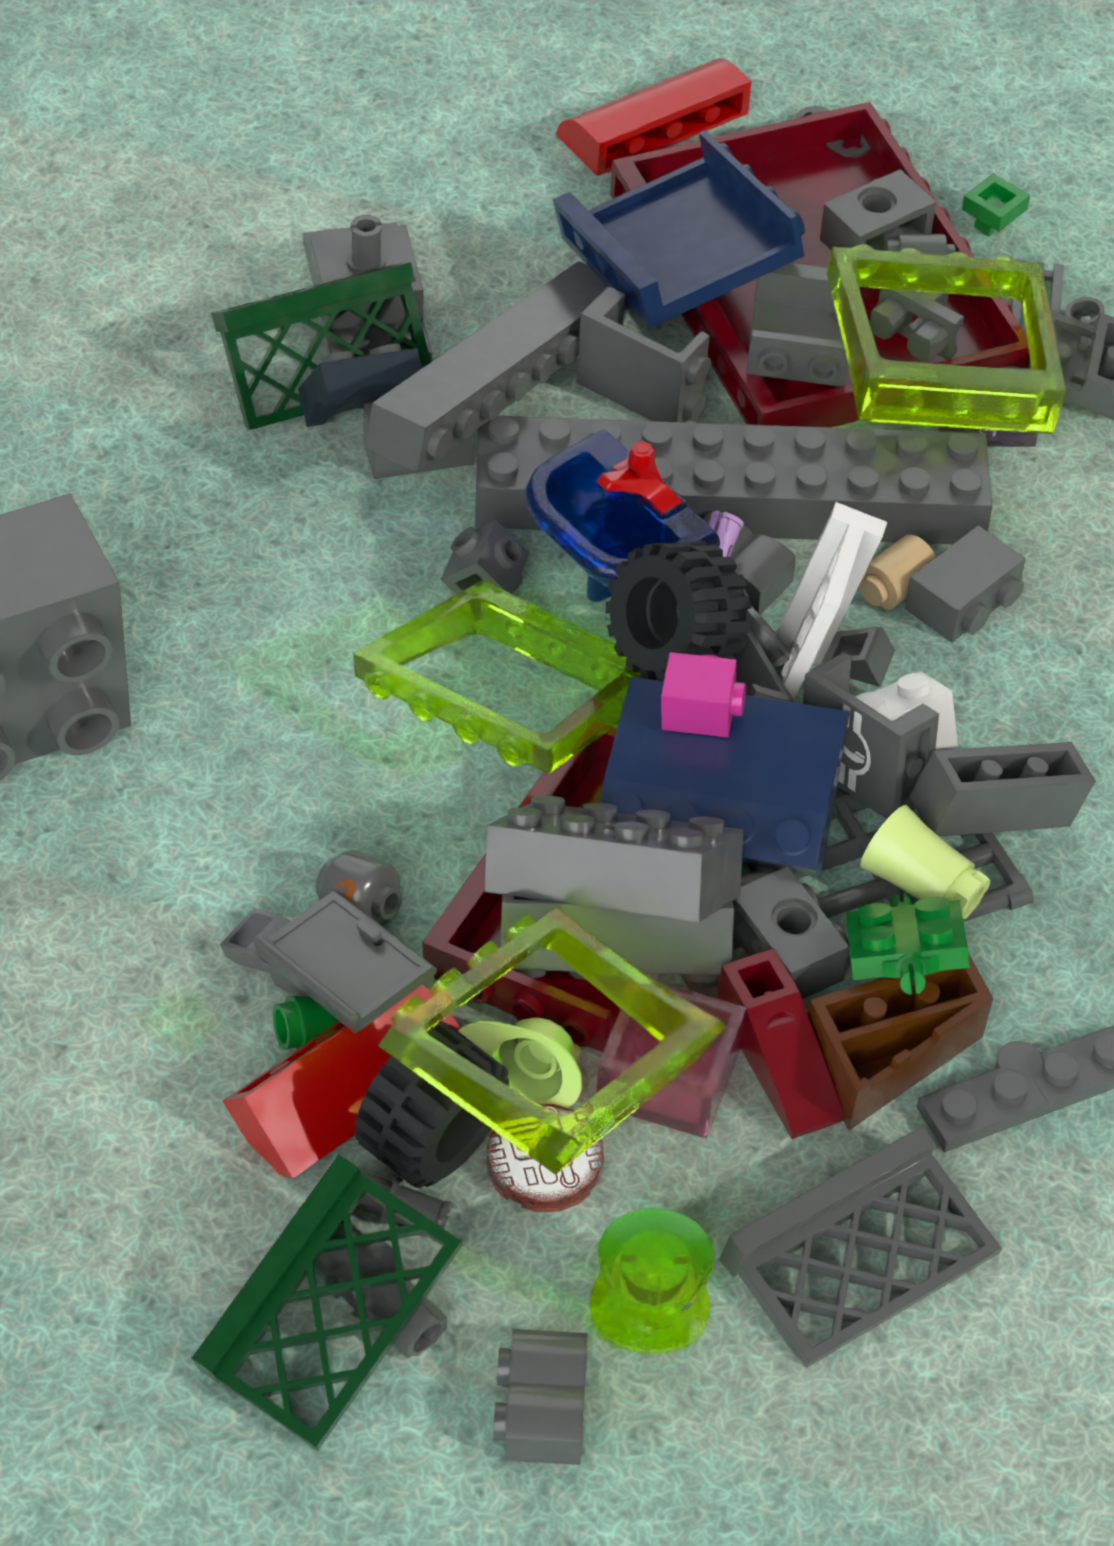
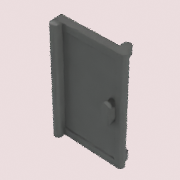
(345, 961)

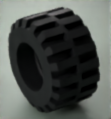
(647, 598)
(415, 1124)

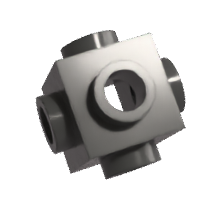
(485, 555)

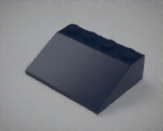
(768, 777)

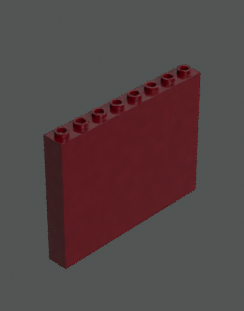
(805, 176)

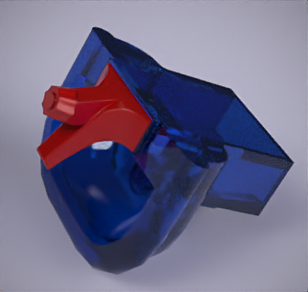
(606, 503)

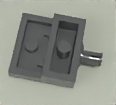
(1087, 361)

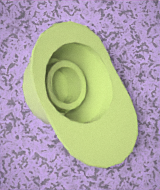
(537, 1057)

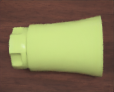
(922, 862)

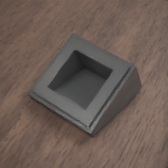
(869, 651)

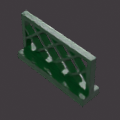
(307, 304)
(283, 1271)

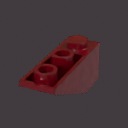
(781, 1043)

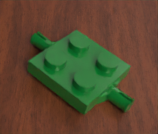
(907, 940)

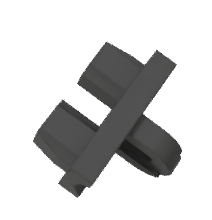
(929, 334)

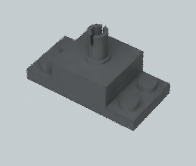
(356, 250)

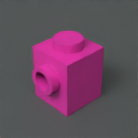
(701, 694)

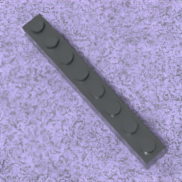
(483, 372)

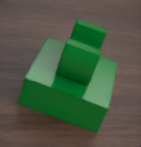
(995, 204)

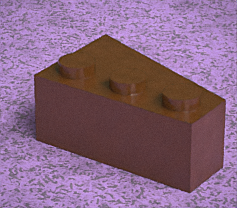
(888, 1041)

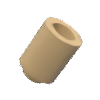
(890, 571)

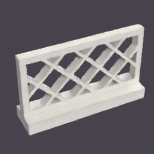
(826, 590)

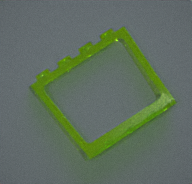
(942, 392)
(524, 628)
(540, 1133)

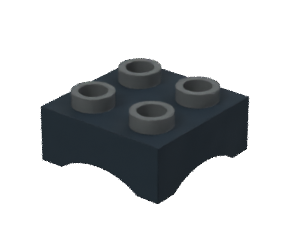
(351, 382)

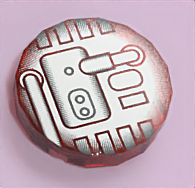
(534, 1186)

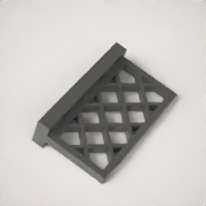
(821, 1214)

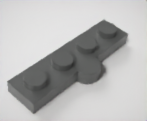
(1020, 1088)

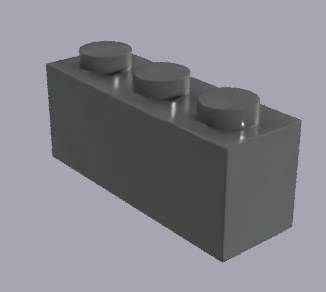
(1002, 788)

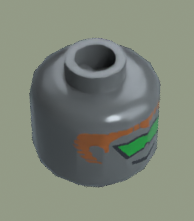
(364, 882)

